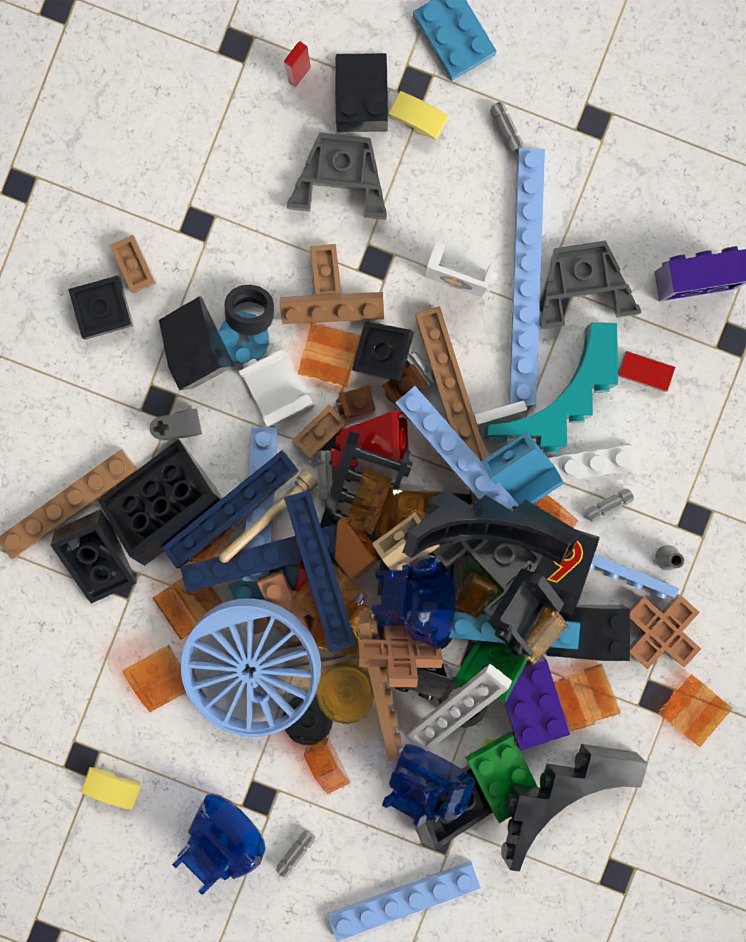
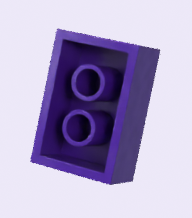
(701, 274)
(535, 707)

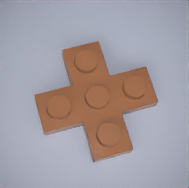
(277, 590)
(663, 631)
(399, 655)

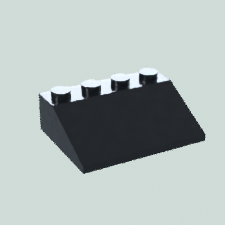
(159, 502)

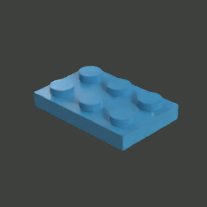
(454, 35)

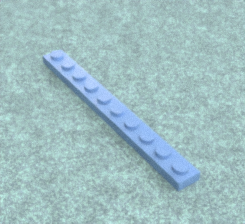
(527, 276)

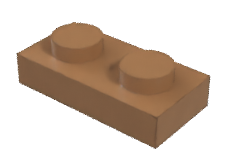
(132, 264)
(325, 269)
(319, 431)

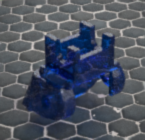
(418, 604)
(420, 779)
(220, 839)

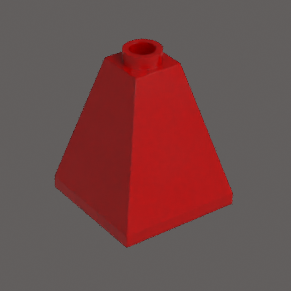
(381, 435)

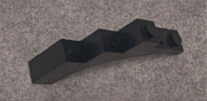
(487, 519)
(560, 786)

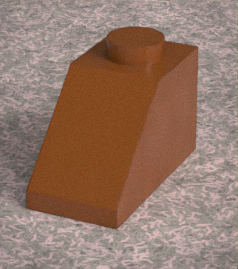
(354, 550)

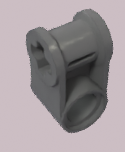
(181, 425)

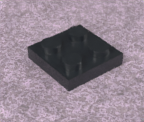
(100, 307)
(383, 351)

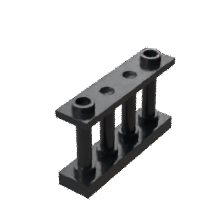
(347, 473)

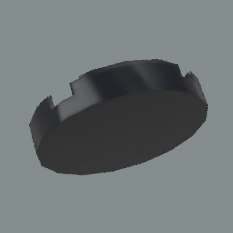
(311, 726)

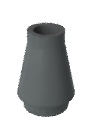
(664, 556)

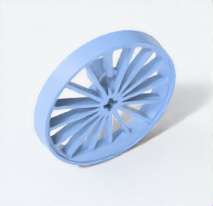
(228, 615)

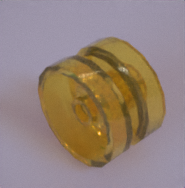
(342, 705)

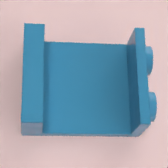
(523, 470)

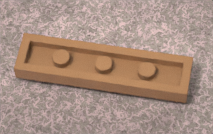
(332, 308)

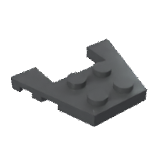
(340, 163)
(584, 272)
(496, 558)

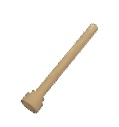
(304, 482)

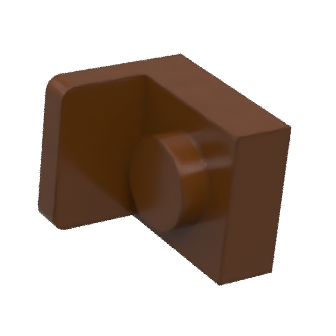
(411, 377)
(355, 402)

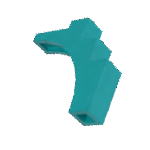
(595, 371)

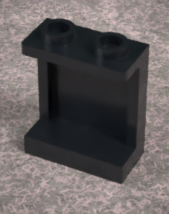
(522, 609)

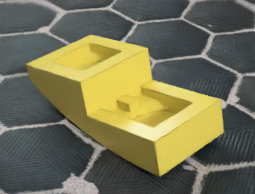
(419, 115)
(110, 789)

